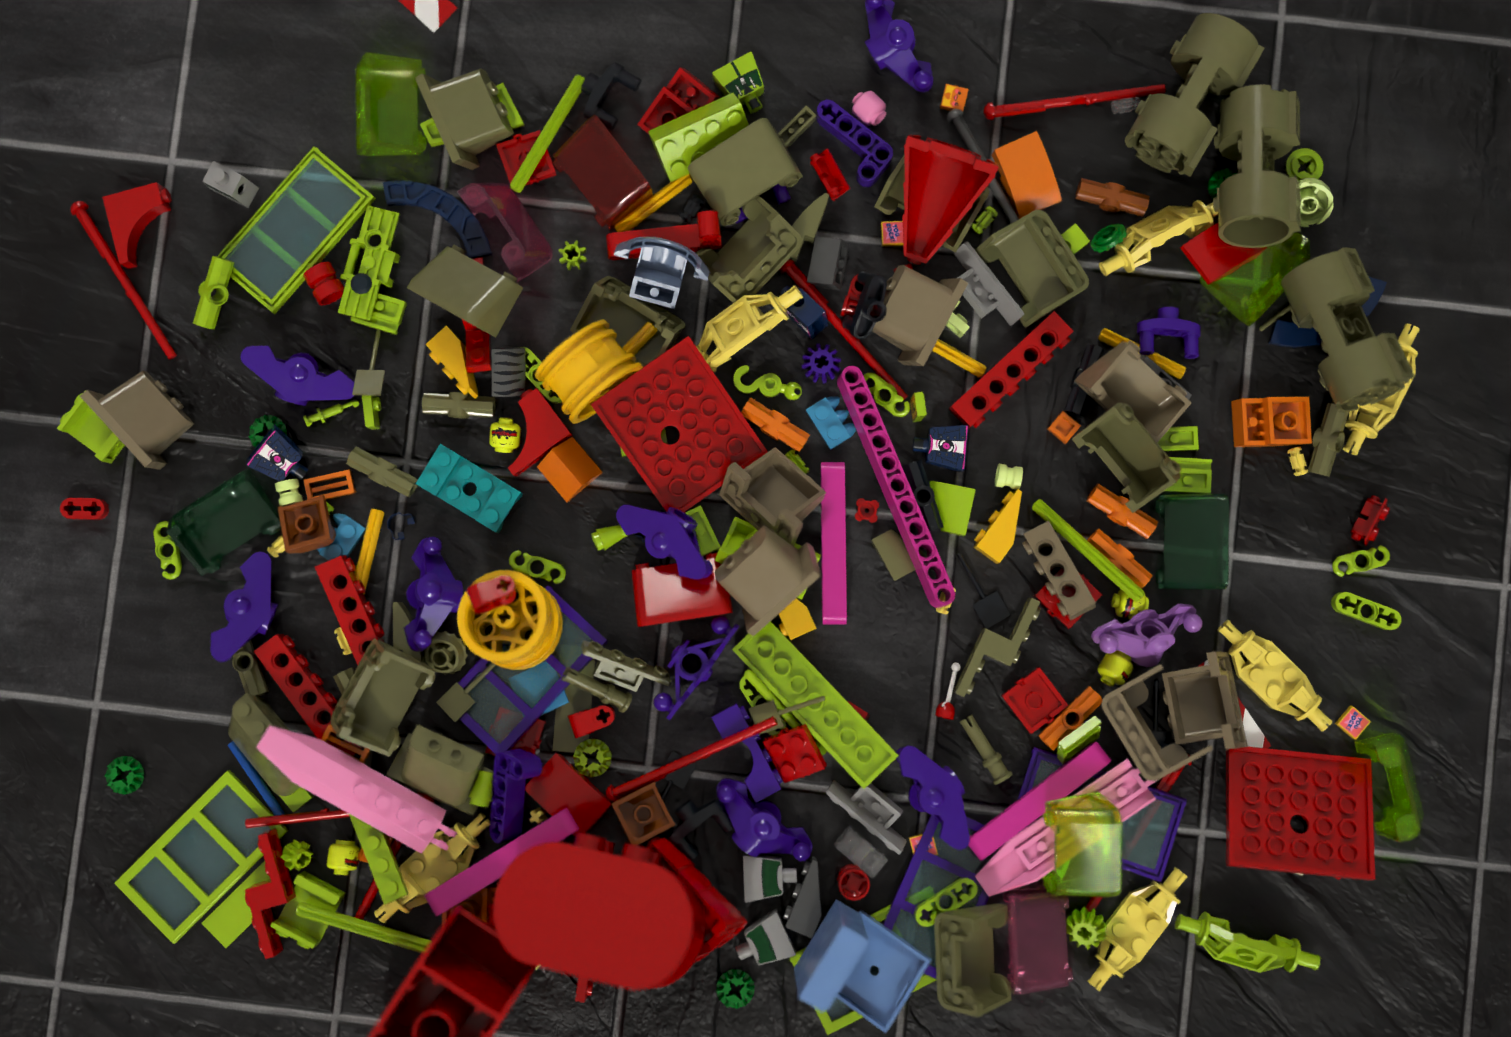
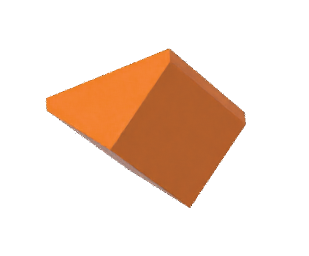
(569, 469)

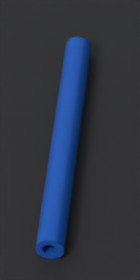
(256, 780)

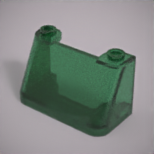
(223, 521)
(1194, 541)

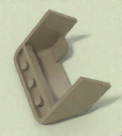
(1135, 734)

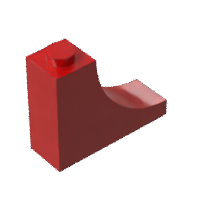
(130, 214)
(543, 433)

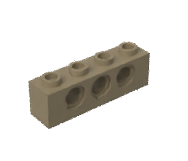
(1045, 536)

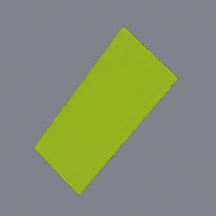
(233, 913)

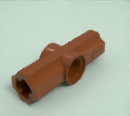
(1112, 197)

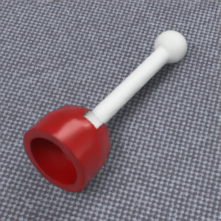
(946, 709)

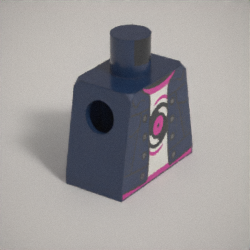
(807, 314)
(944, 447)
(277, 456)

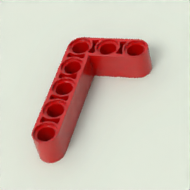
(692, 236)

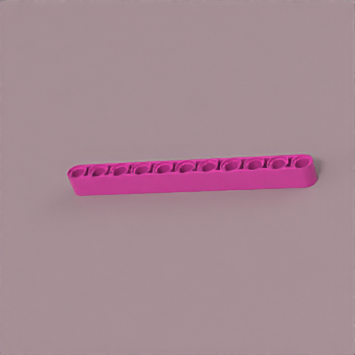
(895, 498)

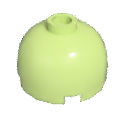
(1315, 201)

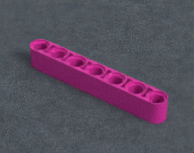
(833, 544)
(1032, 804)
(495, 864)

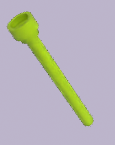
(768, 695)

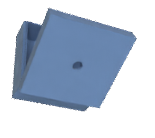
(840, 965)

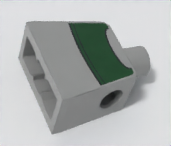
(227, 183)
(765, 876)
(767, 940)

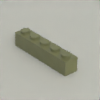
(797, 126)

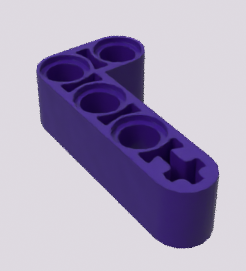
(850, 139)
(508, 792)

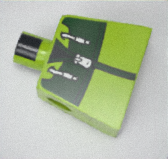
(741, 79)

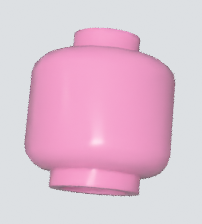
(869, 108)

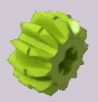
(1086, 928)

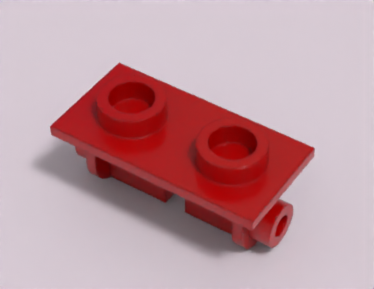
(829, 174)
(1368, 528)

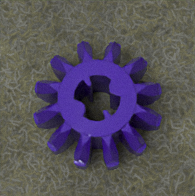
(816, 356)

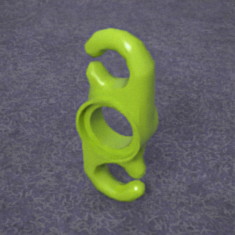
(891, 404)
(174, 559)
(1371, 563)
(526, 567)

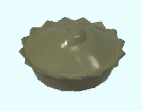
(445, 653)

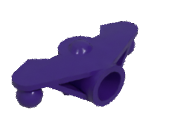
(893, 44)
(298, 377)
(667, 535)
(431, 595)
(246, 609)
(663, 701)
(936, 793)
(759, 824)

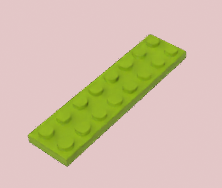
(831, 721)

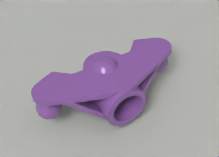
(1147, 633)

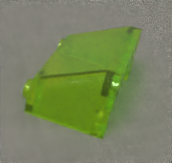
(387, 106)
(1258, 283)
(1406, 817)
(1085, 846)

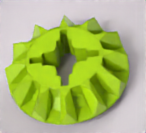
(1304, 156)
(603, 755)

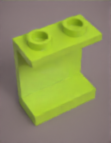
(91, 431)
(312, 891)

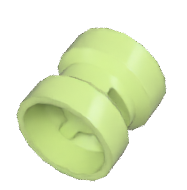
(1008, 476)
(288, 492)

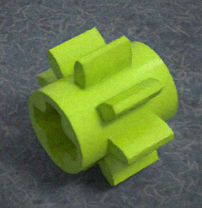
(569, 249)
(296, 855)

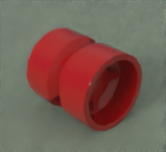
(322, 279)
(853, 882)

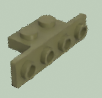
(622, 670)

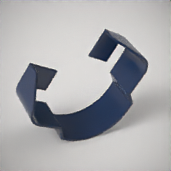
(400, 534)

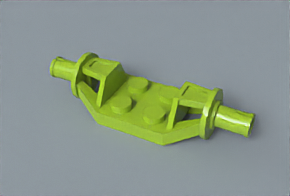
(1244, 951)

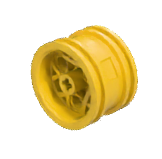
(586, 369)
(511, 624)

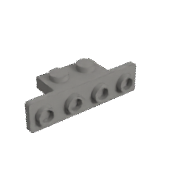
(983, 288)
(872, 810)

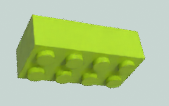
(696, 133)

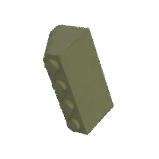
(247, 726)

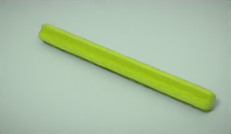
(547, 134)
(1088, 550)
(362, 927)

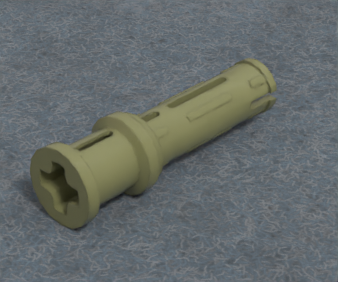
(606, 693)
(990, 758)

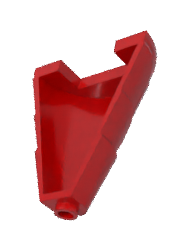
(938, 192)
(721, 917)

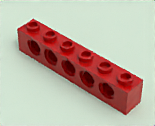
(1054, 328)
(347, 618)
(270, 656)

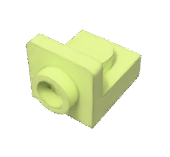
(957, 323)

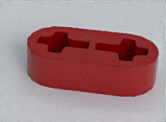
(84, 503)

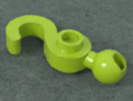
(768, 384)

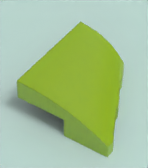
(954, 506)

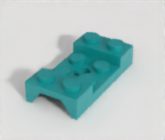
(450, 473)

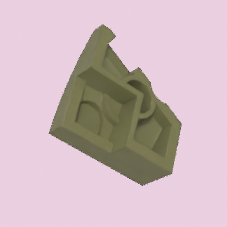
(894, 554)

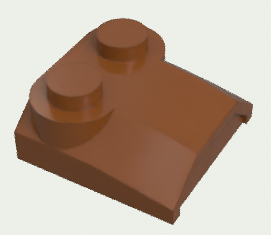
(306, 525)
(642, 814)

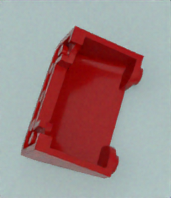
(668, 597)

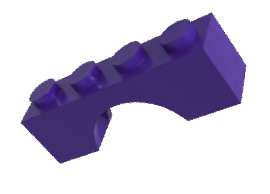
(761, 779)

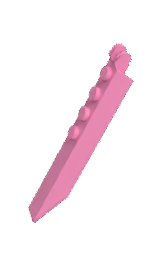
(355, 788)
(1031, 851)

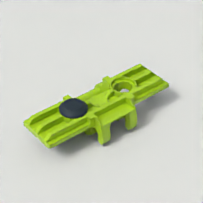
(376, 265)

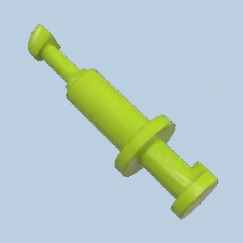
(328, 412)

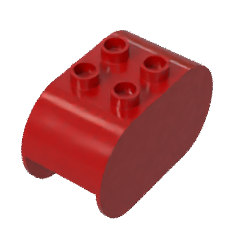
(599, 913)
(457, 985)

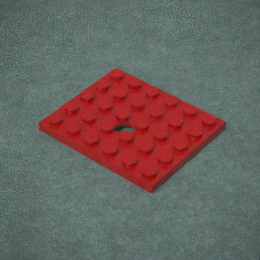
(685, 394)
(1325, 790)

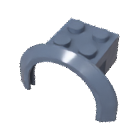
(660, 268)

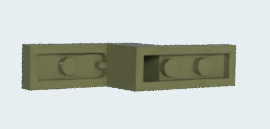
(997, 647)

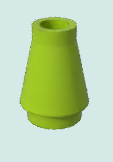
(607, 536)
(482, 790)

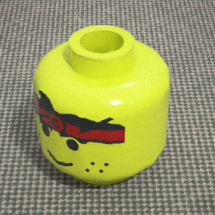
(505, 435)
(1127, 607)
(1115, 668)
(343, 857)

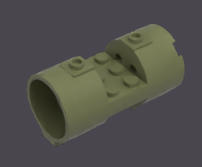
(1211, 59)
(1258, 203)
(1330, 298)

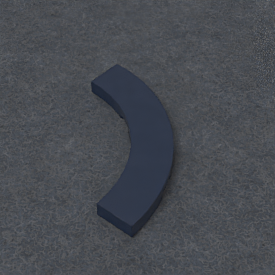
(445, 205)
(1289, 335)

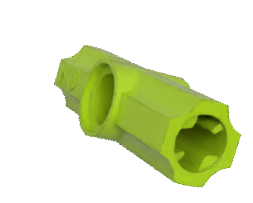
(208, 306)

